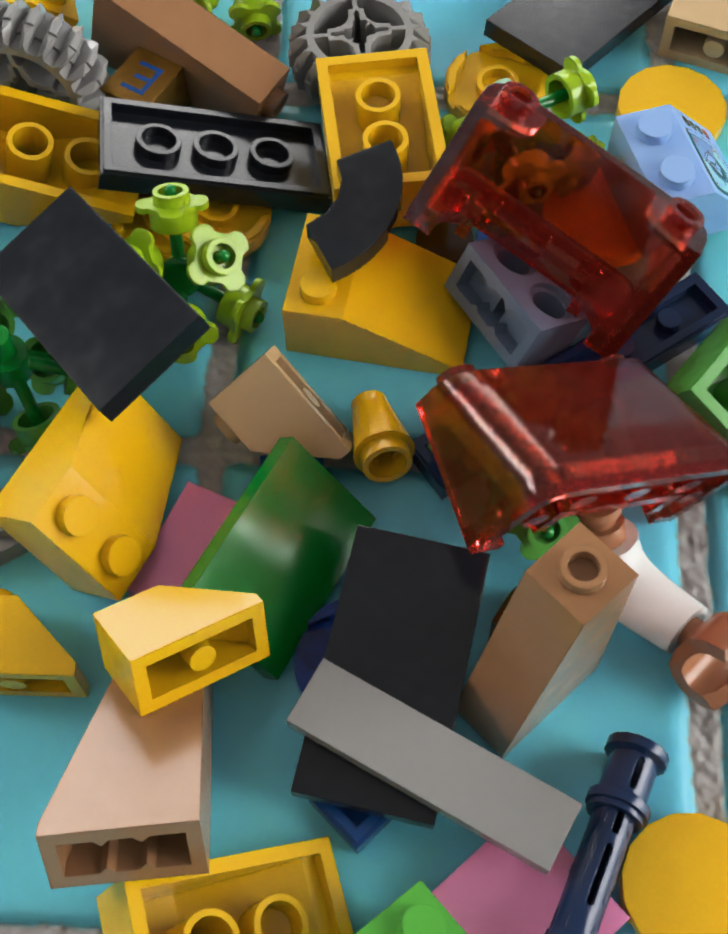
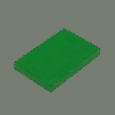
(285, 544)

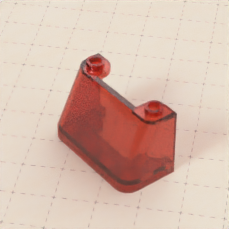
(563, 211)
(566, 445)

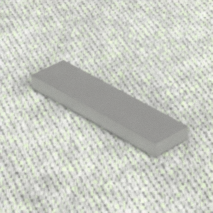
(435, 765)

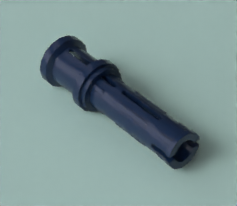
(616, 812)

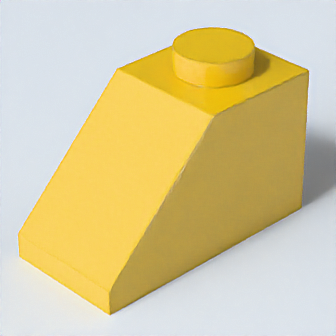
(179, 641)
(32, 658)

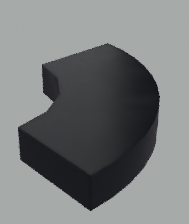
(363, 212)

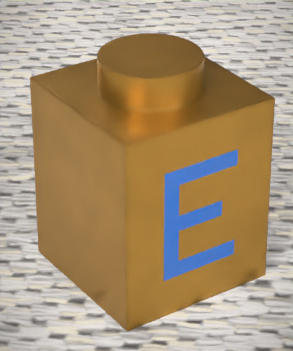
(149, 79)

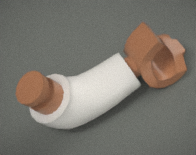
(669, 615)

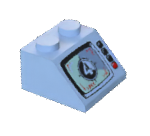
(676, 158)

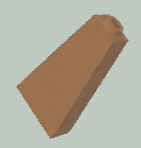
(219, 63)
(546, 638)
(133, 795)

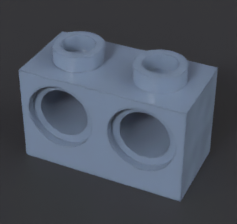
(513, 304)

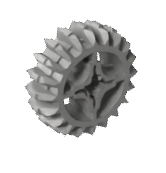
(351, 29)
(49, 56)

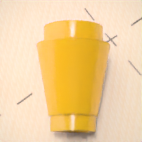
(379, 439)

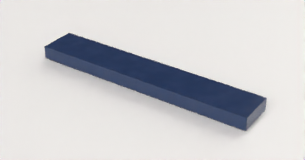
(673, 327)

